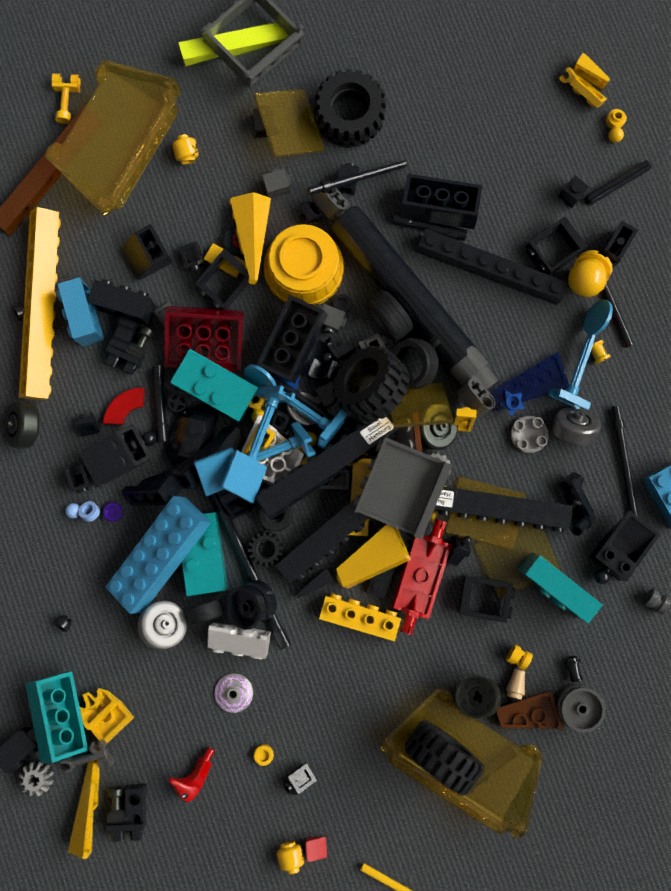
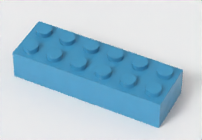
(158, 554)

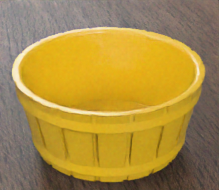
(304, 264)

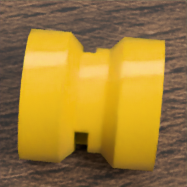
(519, 657)

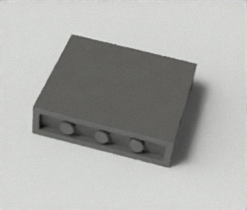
(402, 487)

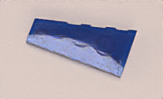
(535, 381)

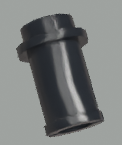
(574, 669)

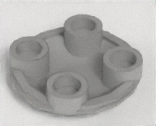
(529, 434)

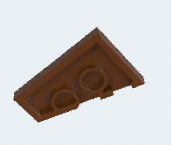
(530, 712)

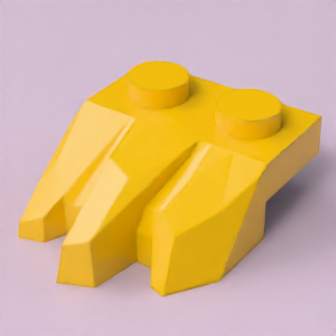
(104, 714)

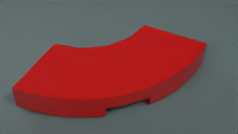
(123, 405)

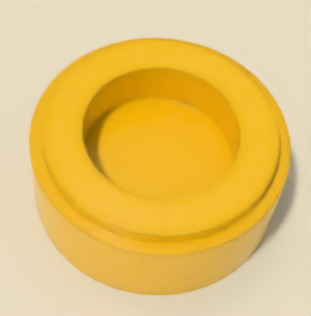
(263, 754)

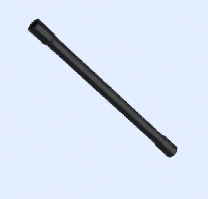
(279, 632)

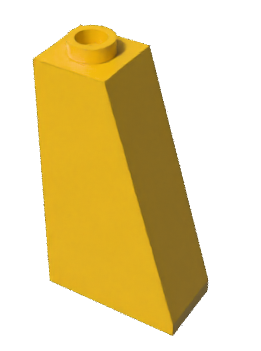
(376, 556)

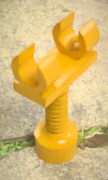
(63, 115)

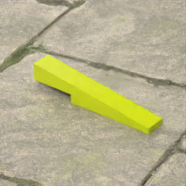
(235, 42)

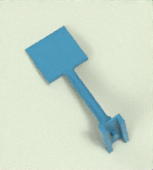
(214, 467)
(244, 472)

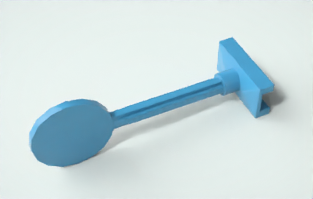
(594, 323)
(261, 378)

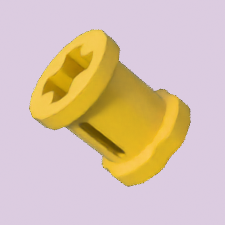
(599, 352)

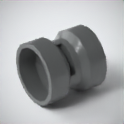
(657, 601)

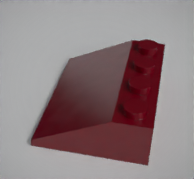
(209, 332)

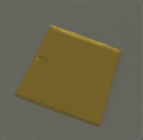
(289, 122)
(423, 407)
(488, 532)
(503, 563)

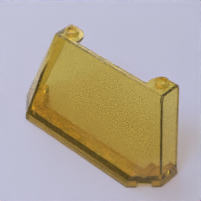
(116, 133)
(507, 786)

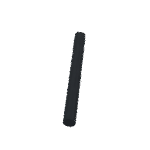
(617, 316)

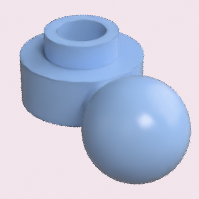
(87, 511)

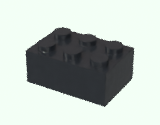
(122, 302)

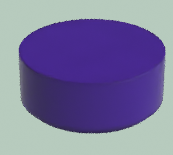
(113, 512)

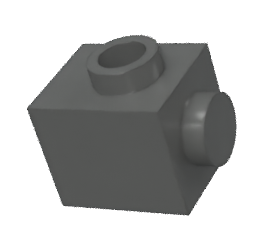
(277, 183)
(335, 319)

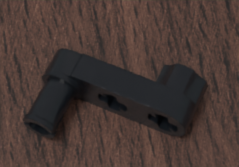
(584, 514)

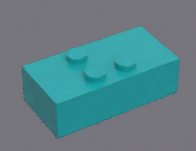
(214, 385)
(205, 563)
(562, 589)
(56, 717)

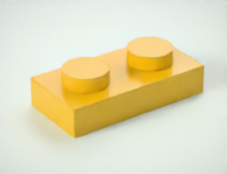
(464, 419)

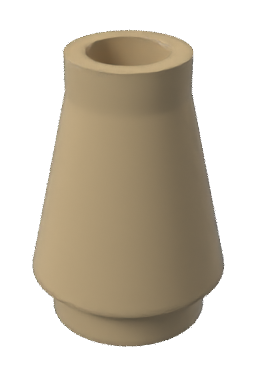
(516, 685)

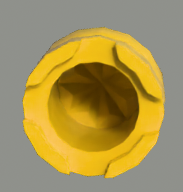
(589, 274)

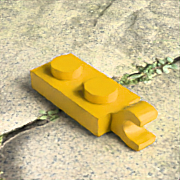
(581, 86)

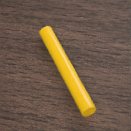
(383, 878)

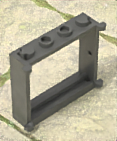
(270, 60)

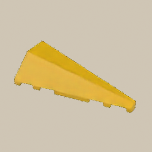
(251, 221)
(81, 837)

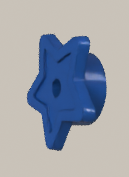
(516, 398)

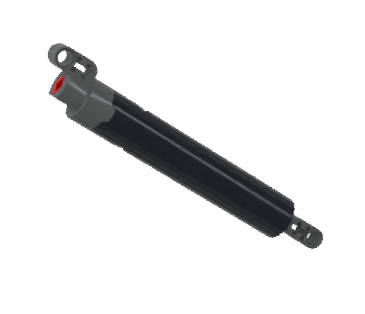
(426, 313)

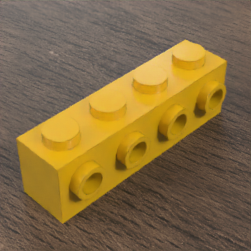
(360, 618)

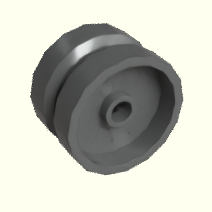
(592, 708)

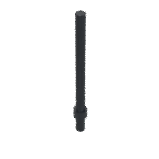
(326, 186)
(307, 402)
(619, 425)

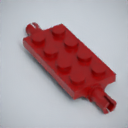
(421, 576)

